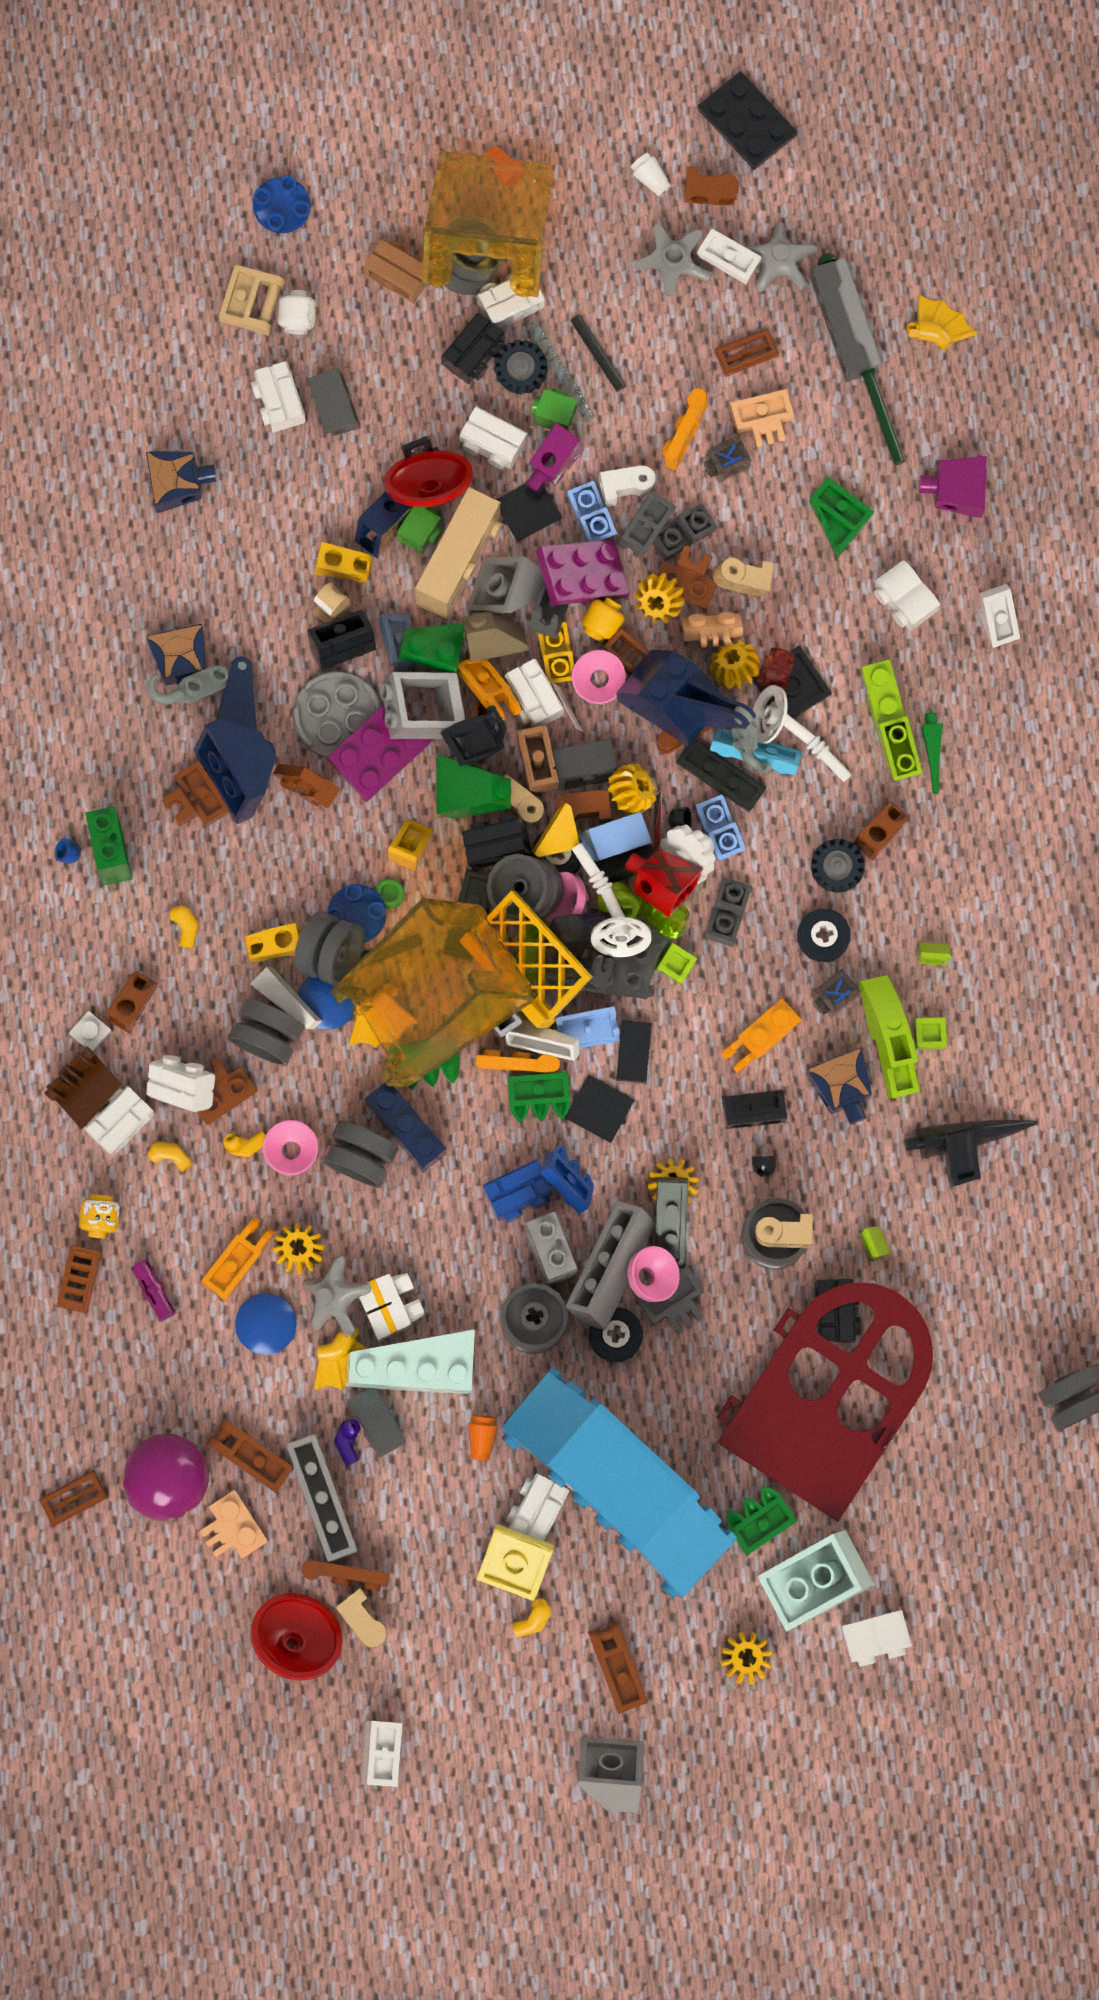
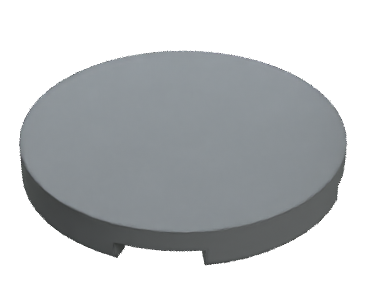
(332, 709)

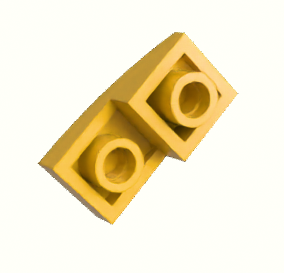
(557, 656)

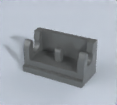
(334, 402)
(646, 524)
(547, 618)
(584, 764)
(597, 967)

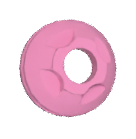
(587, 666)
(572, 887)
(287, 1132)
(663, 1273)

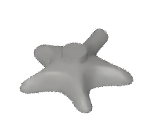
(674, 258)
(781, 259)
(334, 1297)

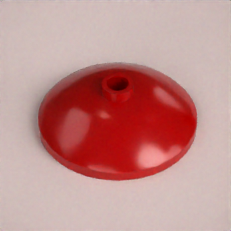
(428, 478)
(305, 1624)

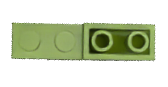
(890, 720)
(892, 1034)

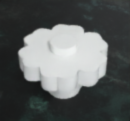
(691, 846)

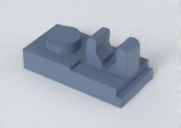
(392, 628)

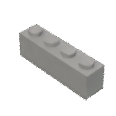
(606, 1269)
(322, 1498)

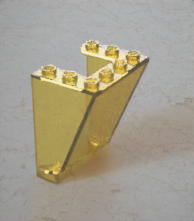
(489, 211)
(434, 987)

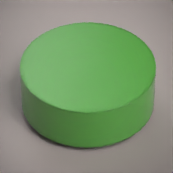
(391, 892)

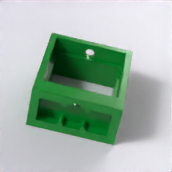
(108, 845)

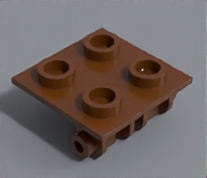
(83, 1087)

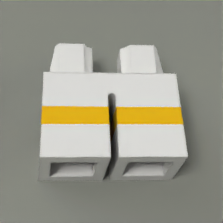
(396, 1316)

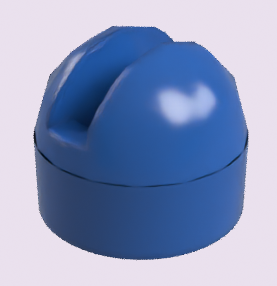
(67, 851)

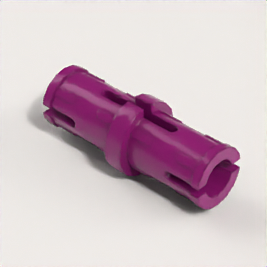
(153, 1290)

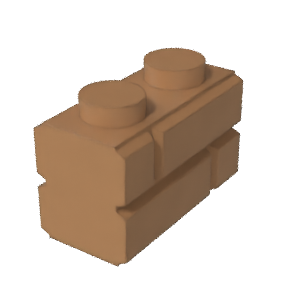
(396, 269)
(537, 760)

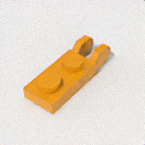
(686, 428)
(488, 685)
(763, 1033)
(519, 1062)
(236, 1261)

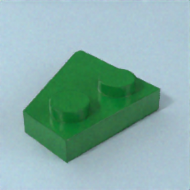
(839, 514)
(433, 646)

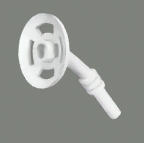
(777, 717)
(621, 927)

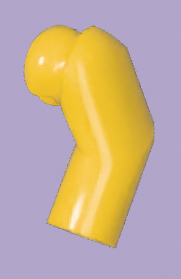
(188, 924)
(242, 1146)
(171, 1151)
(536, 1620)

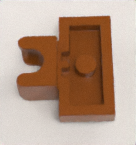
(691, 576)
(314, 788)
(197, 796)
(227, 1091)

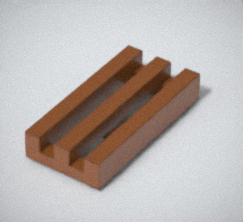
(750, 362)
(50, 1510)

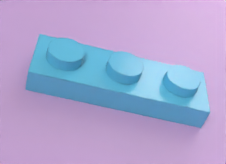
(781, 758)

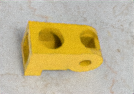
(343, 563)
(272, 943)

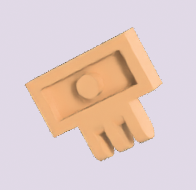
(763, 415)
(712, 628)
(233, 1527)

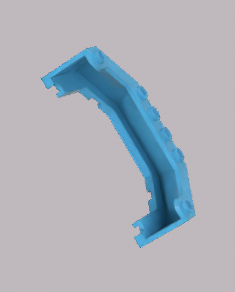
(619, 1481)

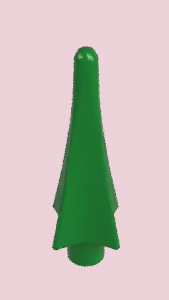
(932, 737)

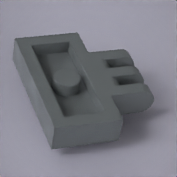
(677, 1305)

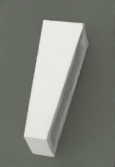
(280, 992)
(543, 1041)

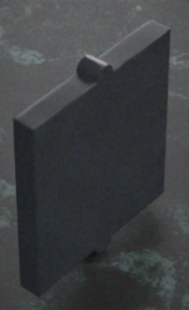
(527, 511)
(599, 1109)

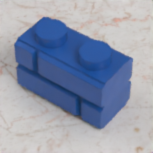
(518, 1191)

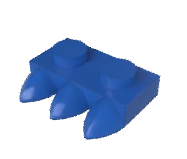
(566, 1179)

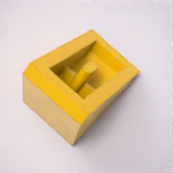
(559, 834)
(409, 844)

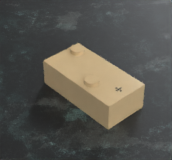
(458, 553)

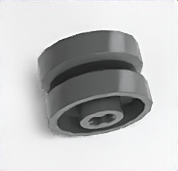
(472, 273)
(532, 879)
(328, 947)
(266, 1032)
(359, 1154)
(771, 1257)
(539, 1301)
(1076, 1394)

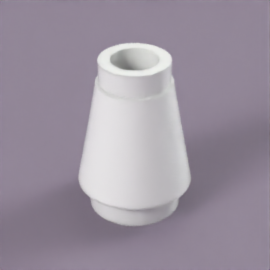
(650, 174)

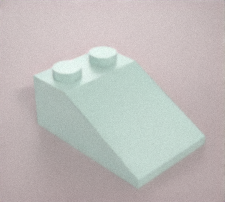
(816, 1580)

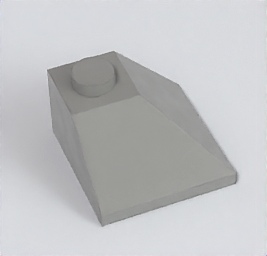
(505, 585)
(612, 1772)

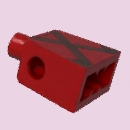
(664, 880)

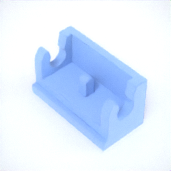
(615, 837)
(590, 1027)

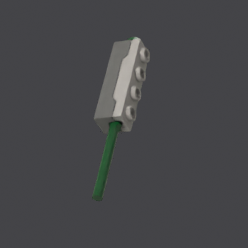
(852, 335)

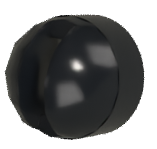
(679, 817)
(764, 1165)

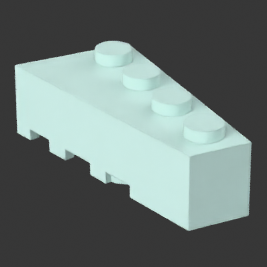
(423, 1365)

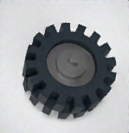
(521, 367)
(837, 865)

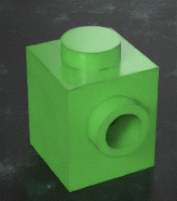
(554, 408)
(420, 528)

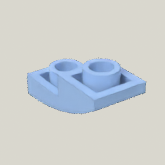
(591, 512)
(720, 827)

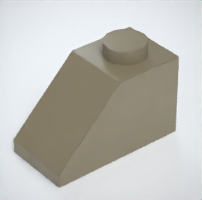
(492, 636)

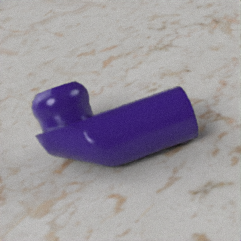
(345, 1439)

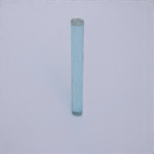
(560, 370)

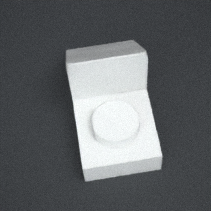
(999, 615)

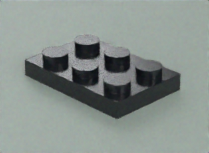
(747, 120)

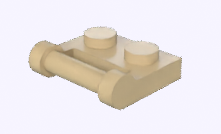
(242, 297)

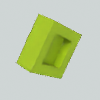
(675, 963)
(930, 1033)

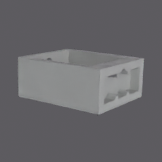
(447, 697)
(550, 1253)

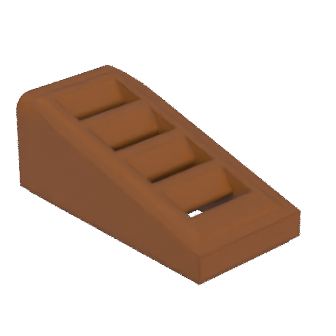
(629, 641)
(84, 1253)

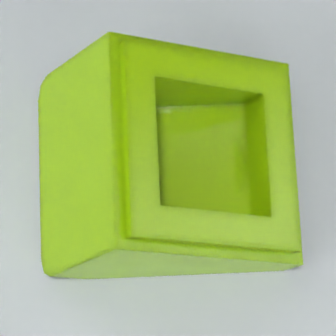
(933, 953)
(874, 1243)

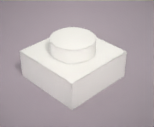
(90, 1031)

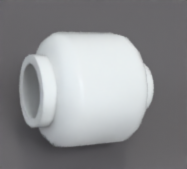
(297, 312)

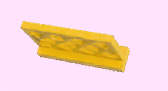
(538, 1011)

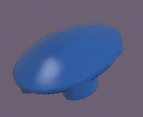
(281, 204)
(361, 906)
(324, 1005)
(265, 1324)

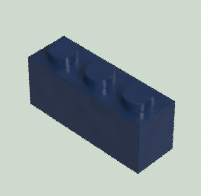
(406, 1126)

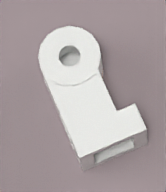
(624, 482)

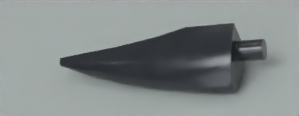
(930, 1138)

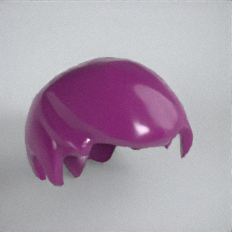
(165, 1477)

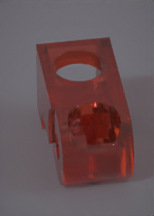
(776, 668)

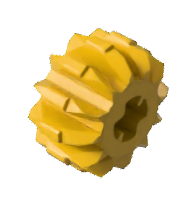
(652, 606)
(735, 665)
(632, 789)
(674, 1171)
(288, 1253)
(737, 1662)

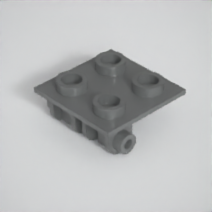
(633, 974)

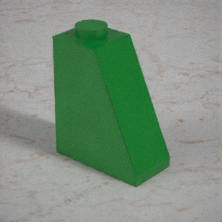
(469, 790)

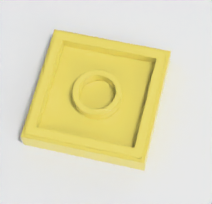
(515, 1562)

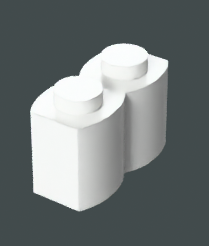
(906, 596)
(876, 1637)

